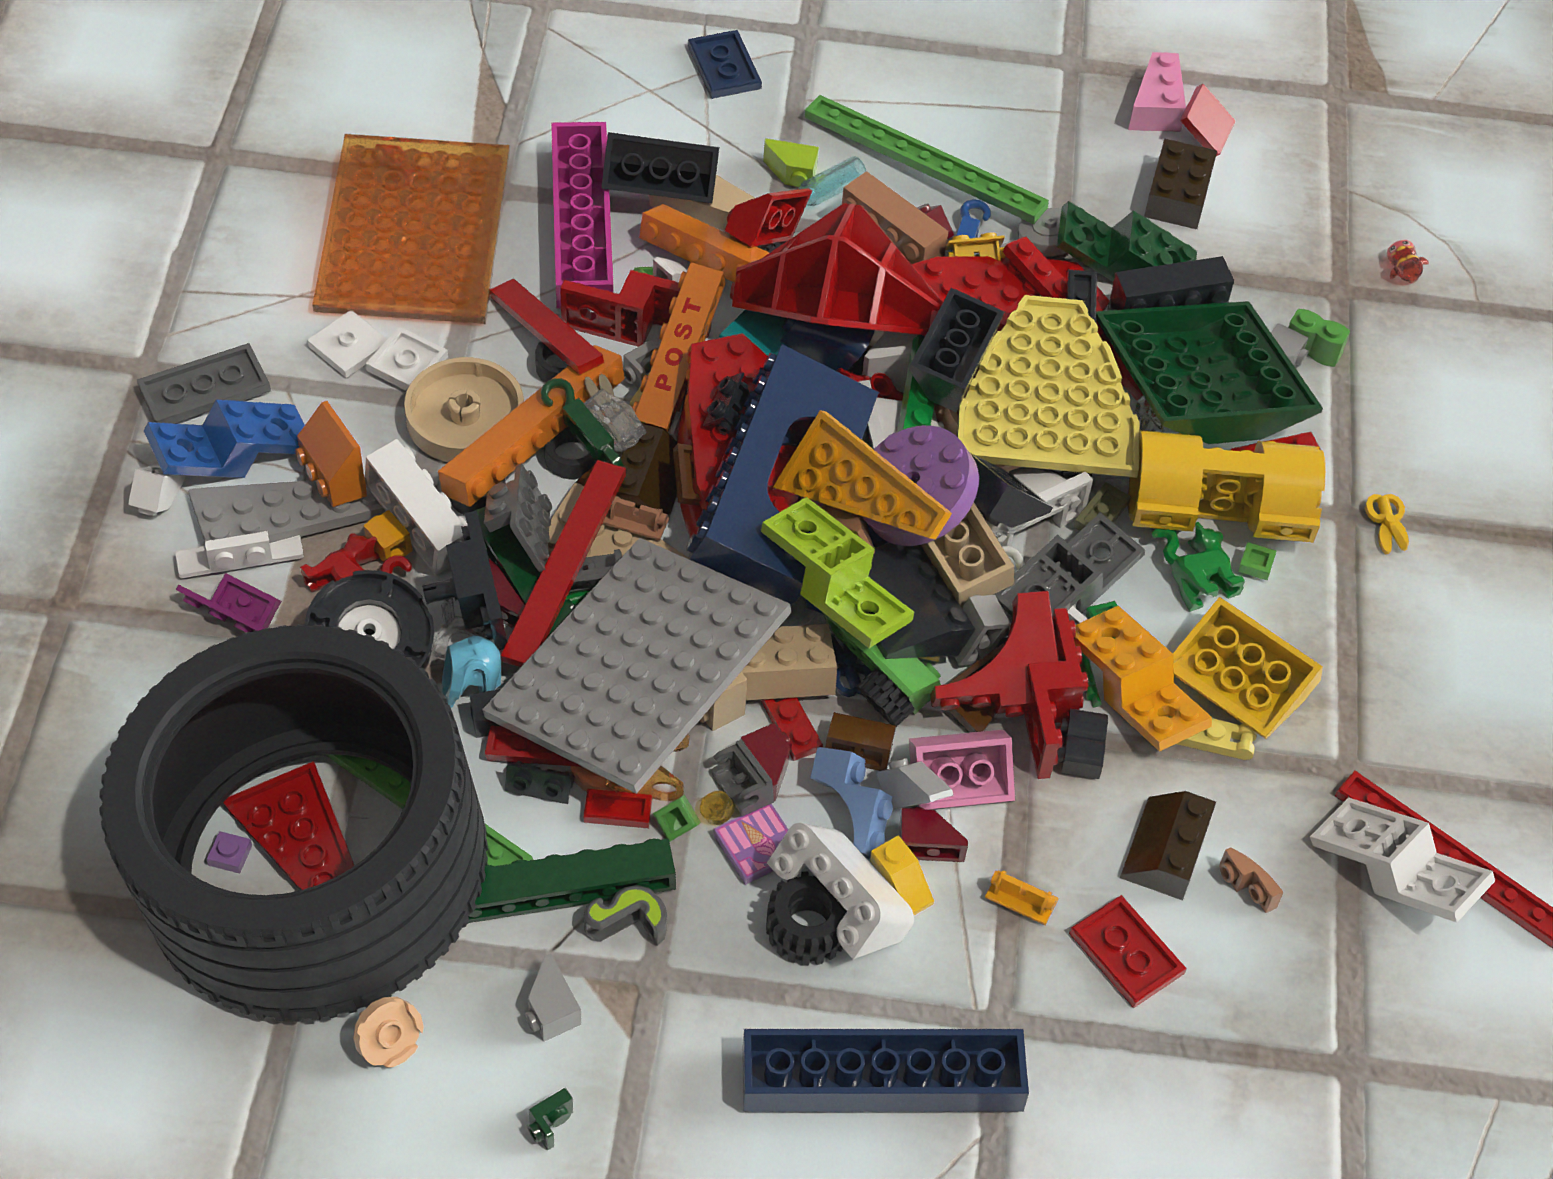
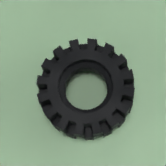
(885, 697)

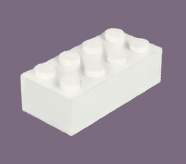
(415, 502)

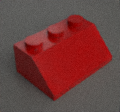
(768, 217)

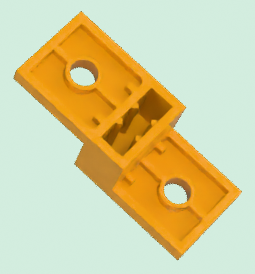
(1140, 678)

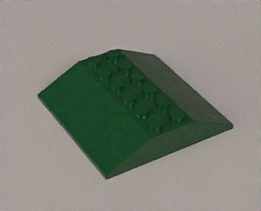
(1210, 370)

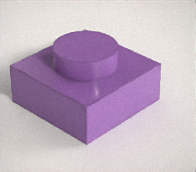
(229, 852)

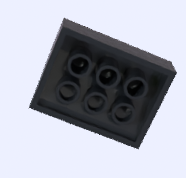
(938, 620)

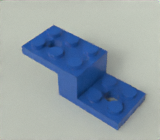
(226, 440)

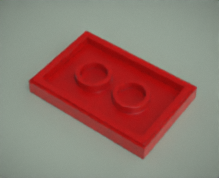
(1127, 951)

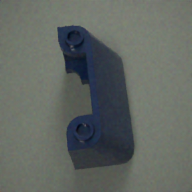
(826, 344)

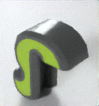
(625, 909)

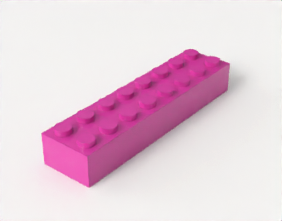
(581, 206)

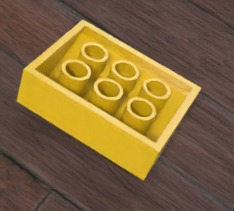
(1245, 668)

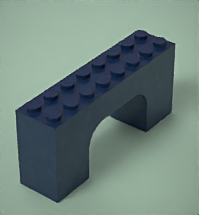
(777, 414)

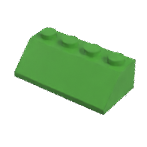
(907, 674)

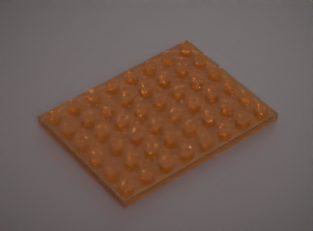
(413, 229)

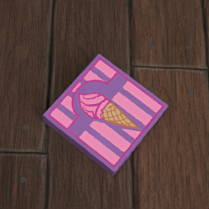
(751, 841)

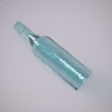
(832, 180)

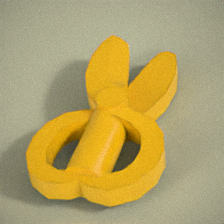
(1391, 523)

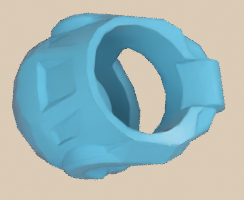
(468, 663)

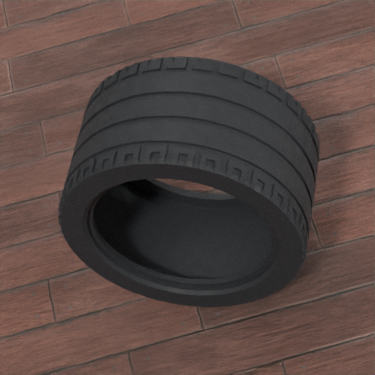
(246, 711)

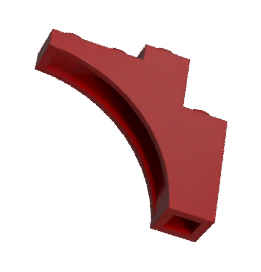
(1007, 675)

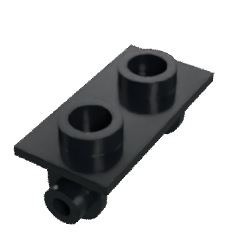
(730, 394)
(538, 783)

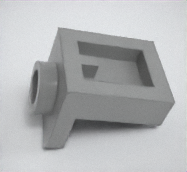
(637, 363)

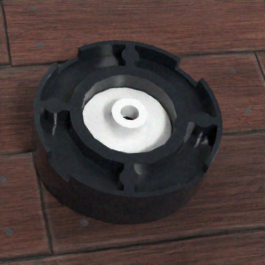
(380, 607)

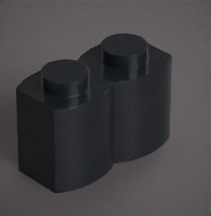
(1083, 744)

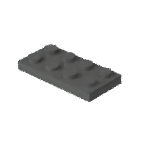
(195, 386)

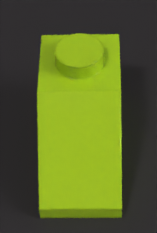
(790, 160)

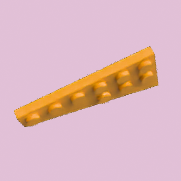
(851, 476)

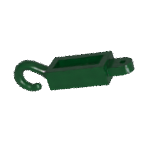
(583, 423)

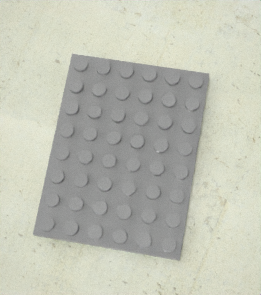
(637, 664)

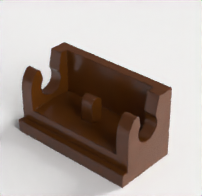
(863, 737)

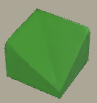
(676, 818)

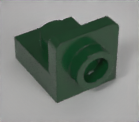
(549, 1112)

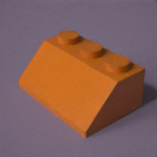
(331, 457)

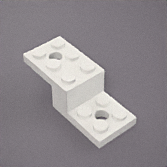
(1403, 859)

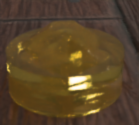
(717, 807)

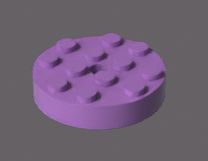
(939, 466)

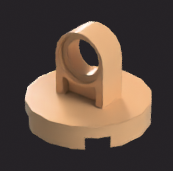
(388, 1031)

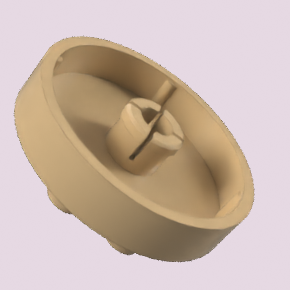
(458, 403)

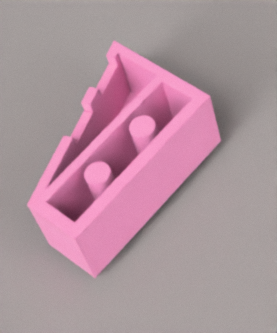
(1160, 96)

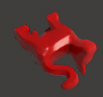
(347, 560)

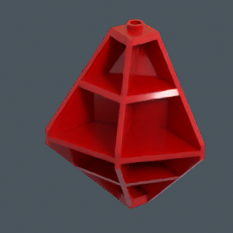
(839, 275)

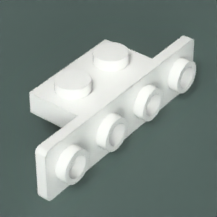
(236, 553)

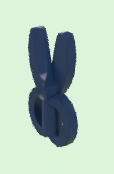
(848, 668)

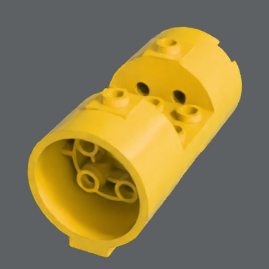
(1270, 488)

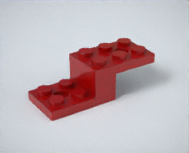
(619, 316)
(1054, 691)

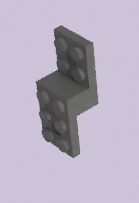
(1072, 570)

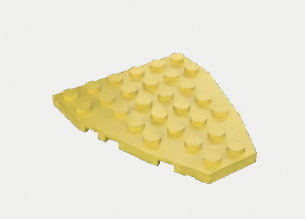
(1050, 395)

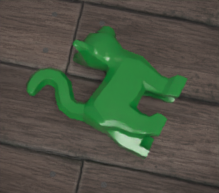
(1198, 570)

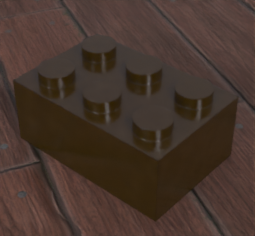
(1180, 183)

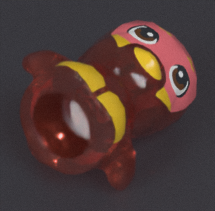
(1404, 257)

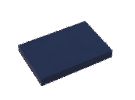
(724, 64)

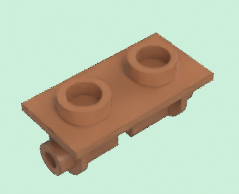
(641, 521)

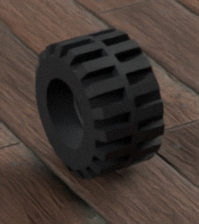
(797, 940)

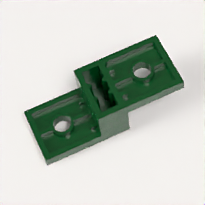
(1126, 246)

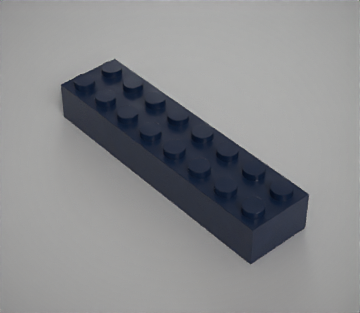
(884, 1070)

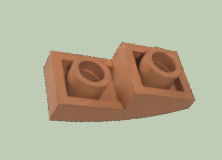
(1245, 873)

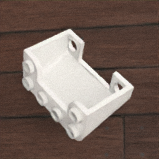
(874, 908)

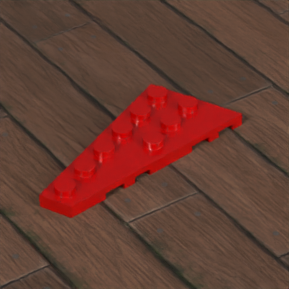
(295, 825)

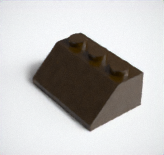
(650, 471)
(1168, 842)

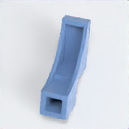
(866, 805)

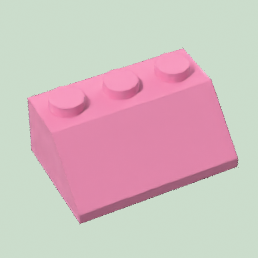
(971, 764)

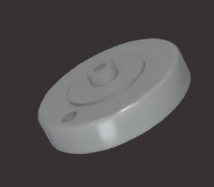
(1043, 232)

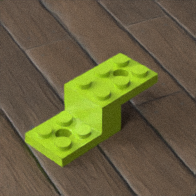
(837, 572)

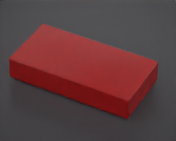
(618, 808)

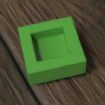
(1257, 561)

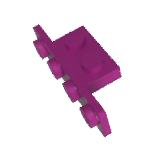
(239, 601)

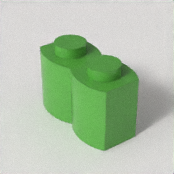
(1325, 337)

